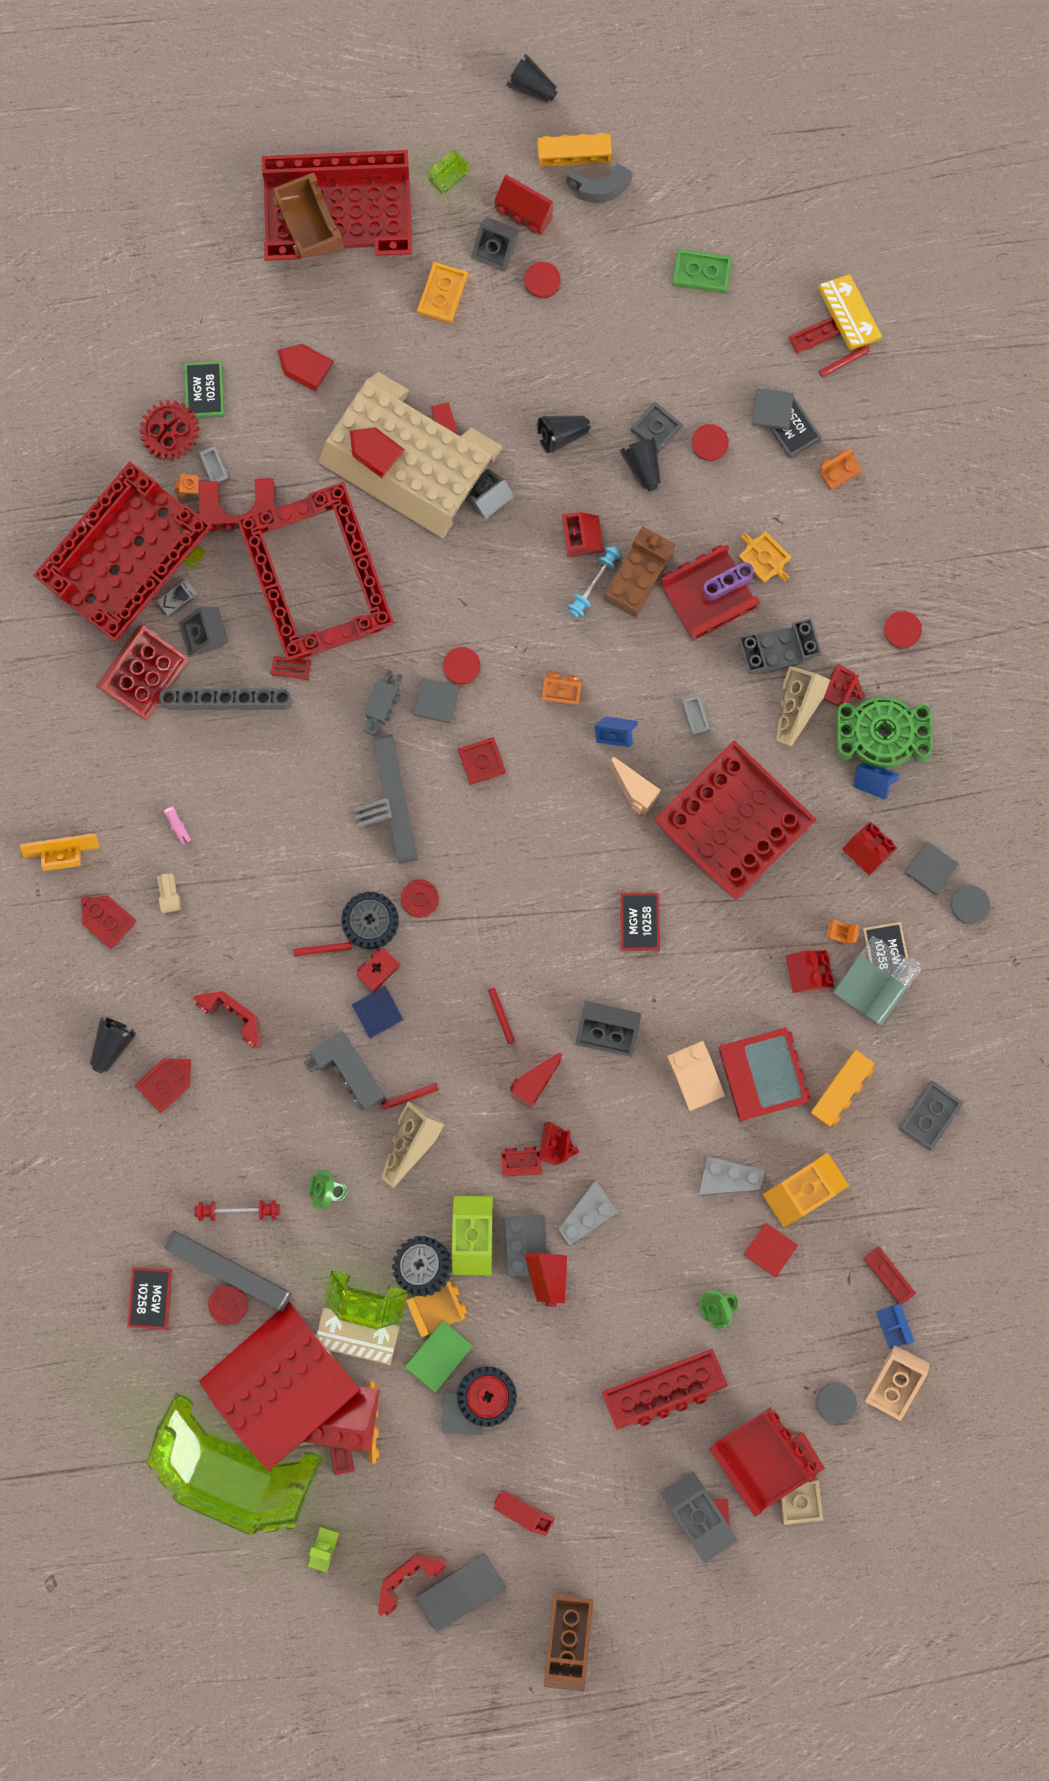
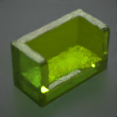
(448, 171)

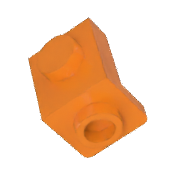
(186, 485)
(842, 932)

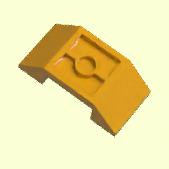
(805, 1190)

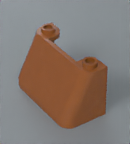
(307, 217)

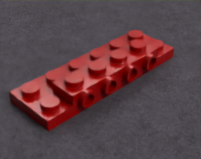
(665, 1390)

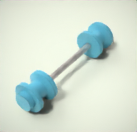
(608, 562)

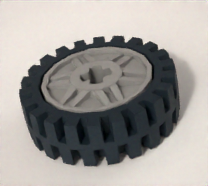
(418, 1279)

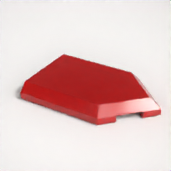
(304, 365)
(374, 450)
(106, 919)
(166, 1082)

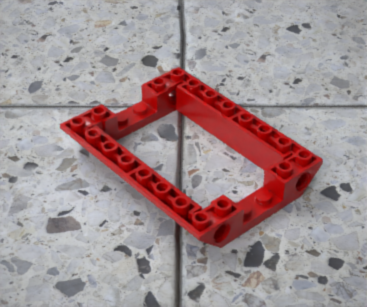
(270, 519)

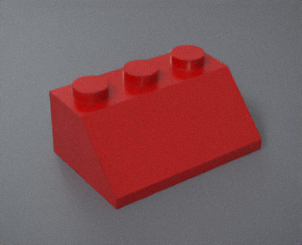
(523, 205)

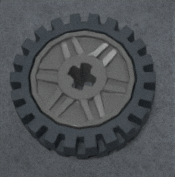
(356, 926)

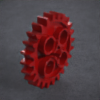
(157, 419)

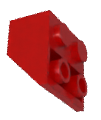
(582, 534)
(869, 848)
(809, 971)

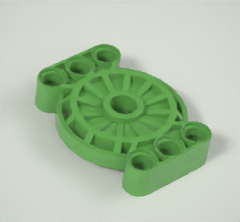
(888, 715)

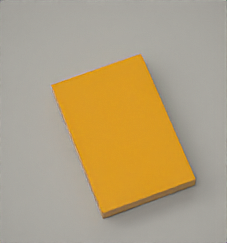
(442, 292)

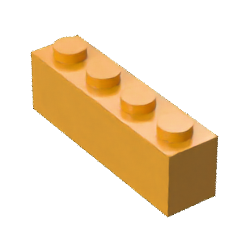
(574, 150)
(842, 1088)

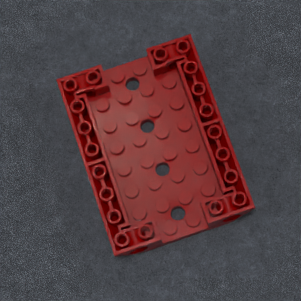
(107, 540)

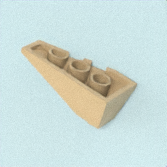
(801, 698)
(415, 1136)

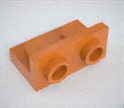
(839, 469)
(562, 688)

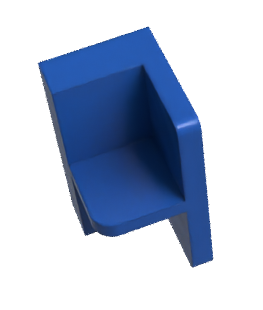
(615, 731)
(874, 780)
(895, 1326)

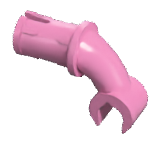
(176, 825)

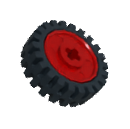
(500, 1403)

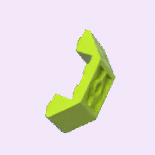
(472, 1235)

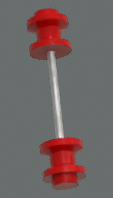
(210, 1210)

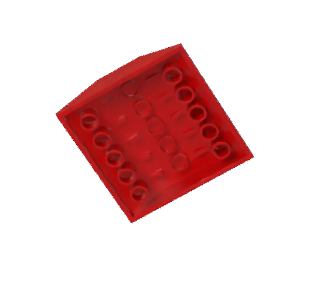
(734, 820)
(278, 1386)

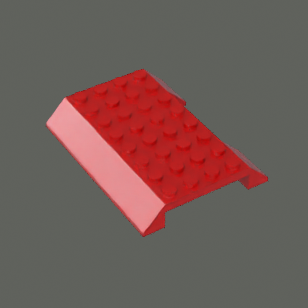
(363, 194)

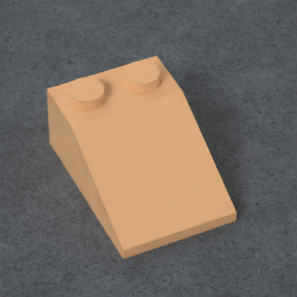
(637, 790)
(695, 1075)
(897, 1382)

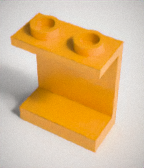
(433, 1309)

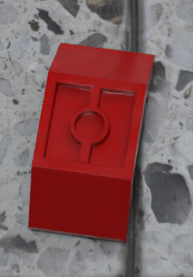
(212, 1001)
(430, 1564)

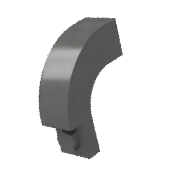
(600, 190)

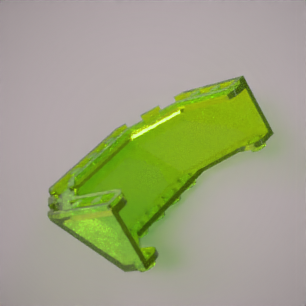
(226, 1479)

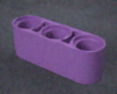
(733, 574)

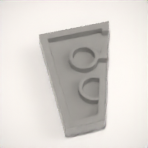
(725, 1177)
(588, 1214)

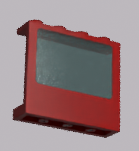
(763, 1074)

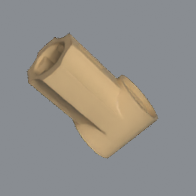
(169, 898)

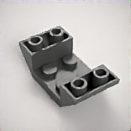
(780, 648)
(699, 1517)

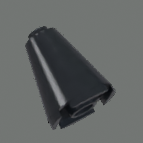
(532, 81)
(561, 430)
(643, 462)
(109, 1043)

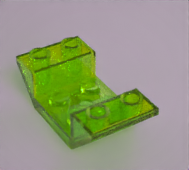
(362, 1306)

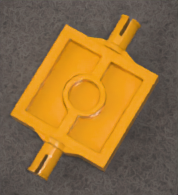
(765, 557)

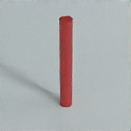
(845, 360)
(322, 949)
(501, 1015)
(409, 1096)

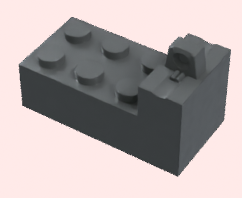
(347, 1063)

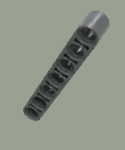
(217, 695)
(394, 792)
(228, 1270)

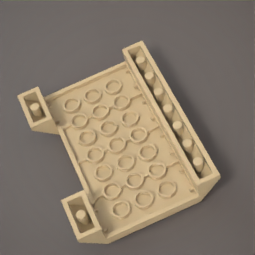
(432, 471)

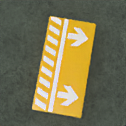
(849, 312)

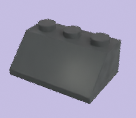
(608, 1028)
(524, 1236)

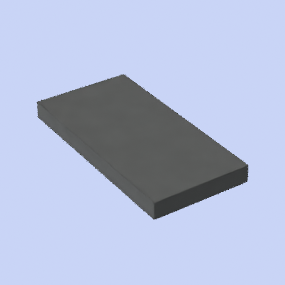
(460, 1592)

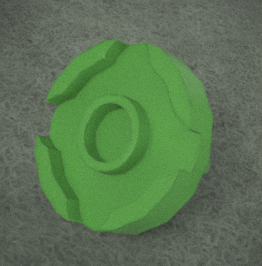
(322, 1189)
(716, 1308)

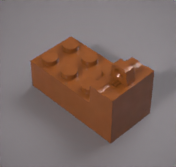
(639, 572)
(568, 1643)

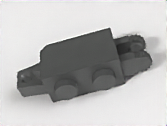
(381, 703)

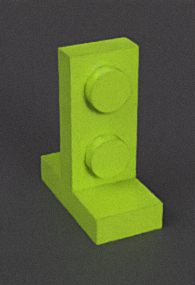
(323, 1549)

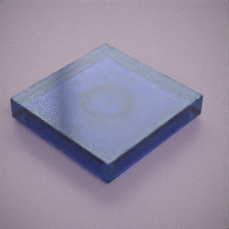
(377, 1012)

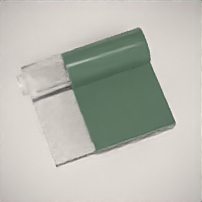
(877, 980)

